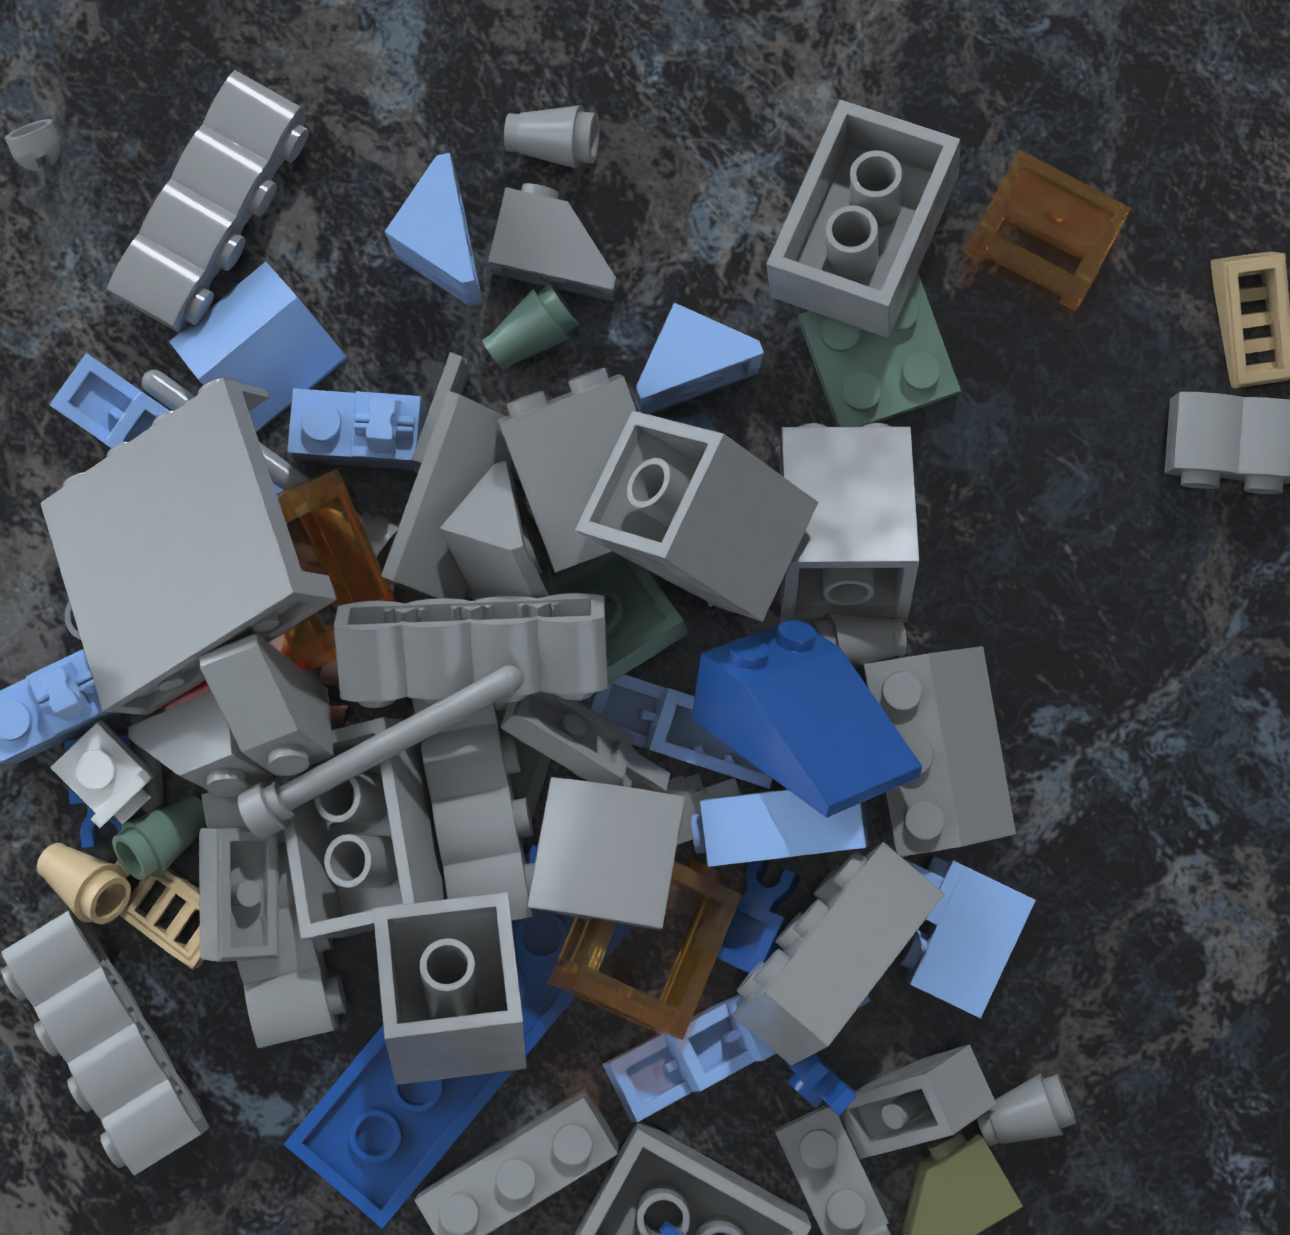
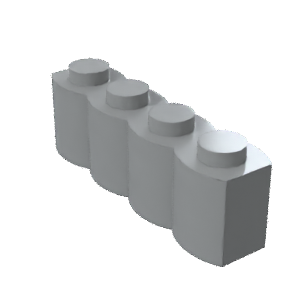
(208, 201)
(1229, 439)
(450, 643)
(476, 808)
(289, 993)
(104, 1040)

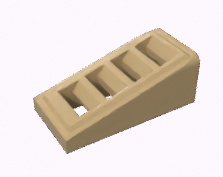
(1228, 299)
(149, 923)

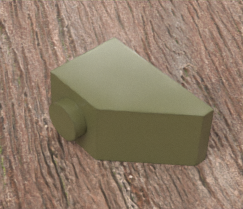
(958, 1189)

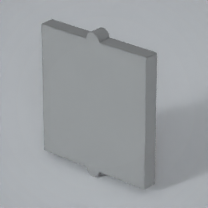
(452, 379)

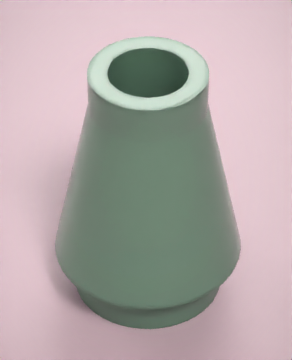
(531, 327)
(158, 838)

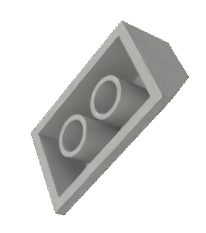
(457, 457)
(950, 725)

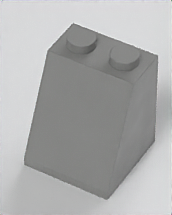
(562, 454)
(698, 513)
(863, 533)
(449, 988)

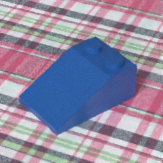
(802, 717)

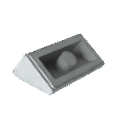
(238, 895)

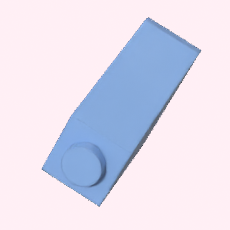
(773, 827)

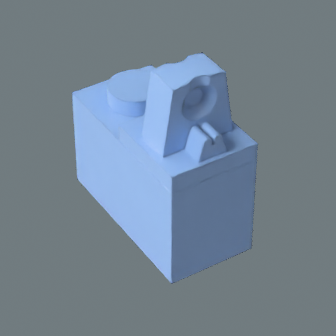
(355, 428)
(48, 708)
(966, 936)

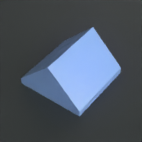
(434, 234)
(262, 340)
(694, 359)

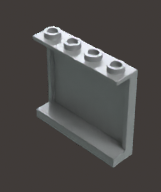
(178, 550)

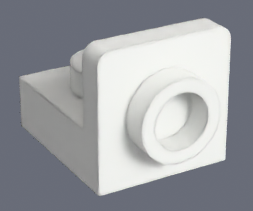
(105, 774)

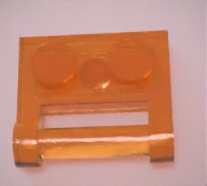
(1058, 212)

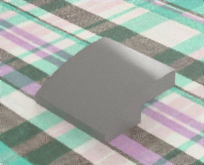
(606, 852)

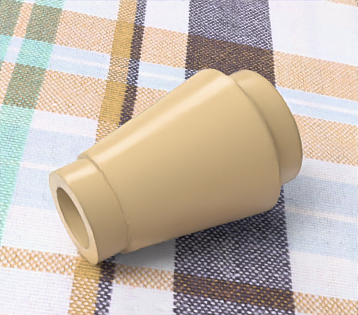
(85, 883)

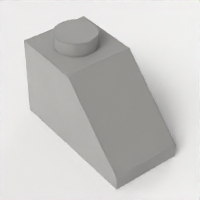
(546, 243)
(270, 705)
(199, 747)
(918, 1103)

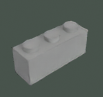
(519, 1169)

